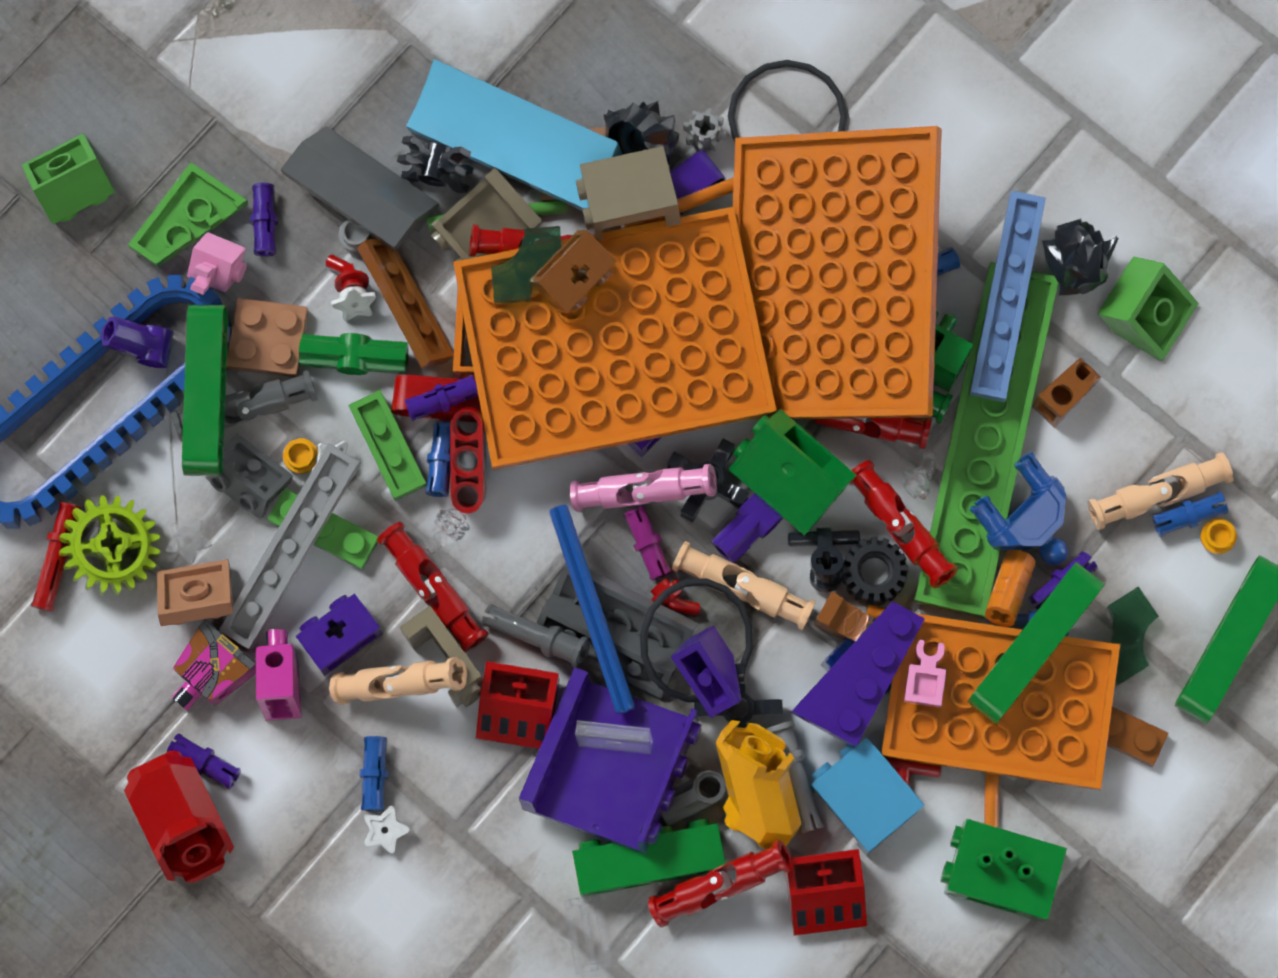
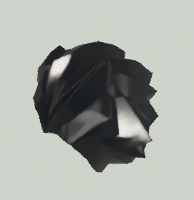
(642, 129)
(1078, 257)

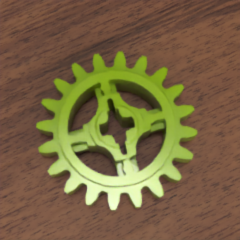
(105, 514)

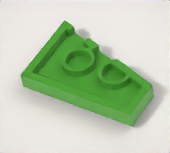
(185, 215)

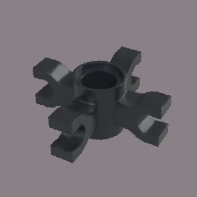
(435, 164)
(731, 493)
(756, 707)

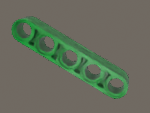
(204, 390)
(1231, 641)
(1036, 643)

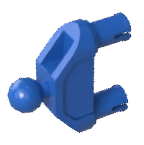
(1033, 520)

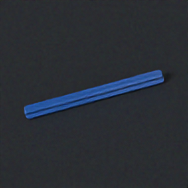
(591, 609)

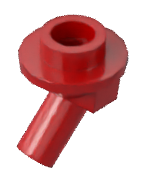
(348, 274)
(673, 602)

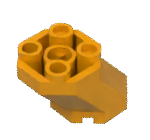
(758, 784)

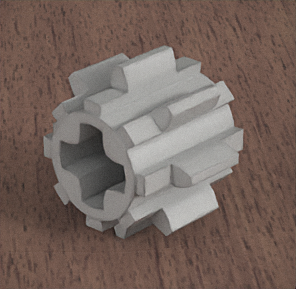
(696, 125)

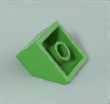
(68, 179)
(1148, 307)

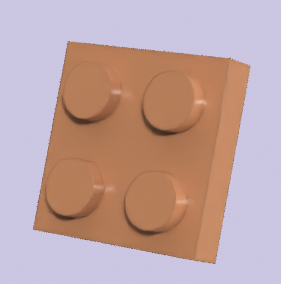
(266, 337)
(194, 592)

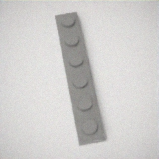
(290, 546)

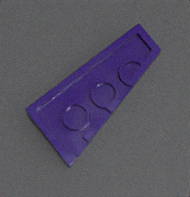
(857, 682)

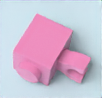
(216, 264)

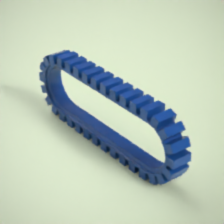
(129, 423)

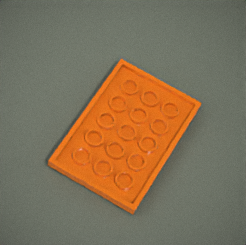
(1047, 735)

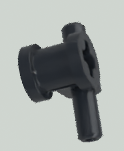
(825, 556)

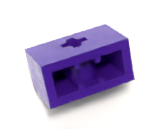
(328, 650)

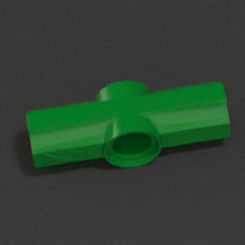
(353, 354)

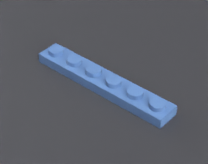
(1007, 296)

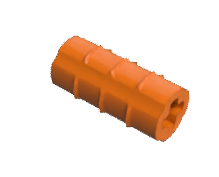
(1010, 588)

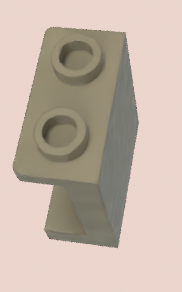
(627, 190)
(488, 205)
(427, 626)

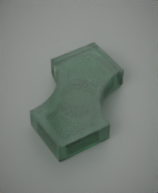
(512, 278)
(1130, 620)

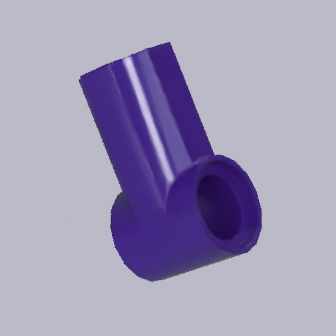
(147, 343)
(753, 521)

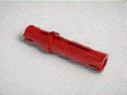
(53, 564)

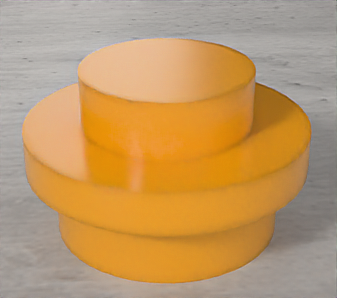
(300, 456)
(1218, 536)

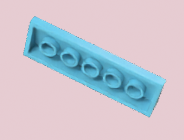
(507, 133)

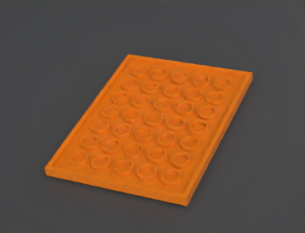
(843, 267)
(645, 358)

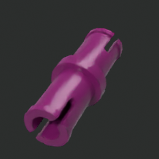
(647, 543)

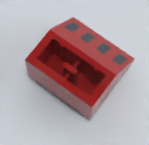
(516, 704)
(826, 892)

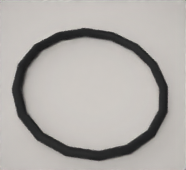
(780, 64)
(656, 604)

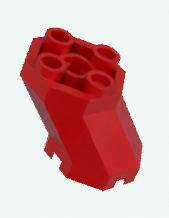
(178, 817)

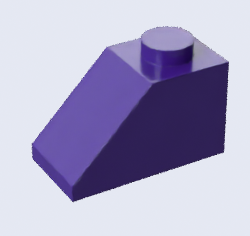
(709, 670)

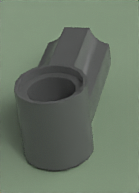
(689, 799)

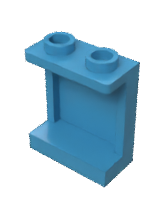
(866, 794)

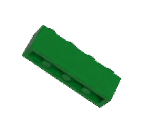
(673, 857)

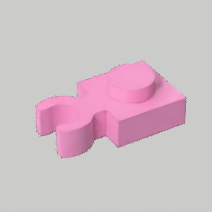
(926, 681)

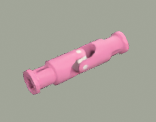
(647, 487)

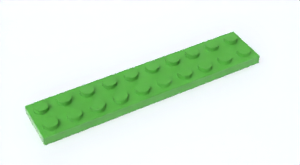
(982, 457)

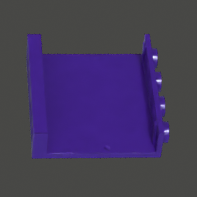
(608, 790)

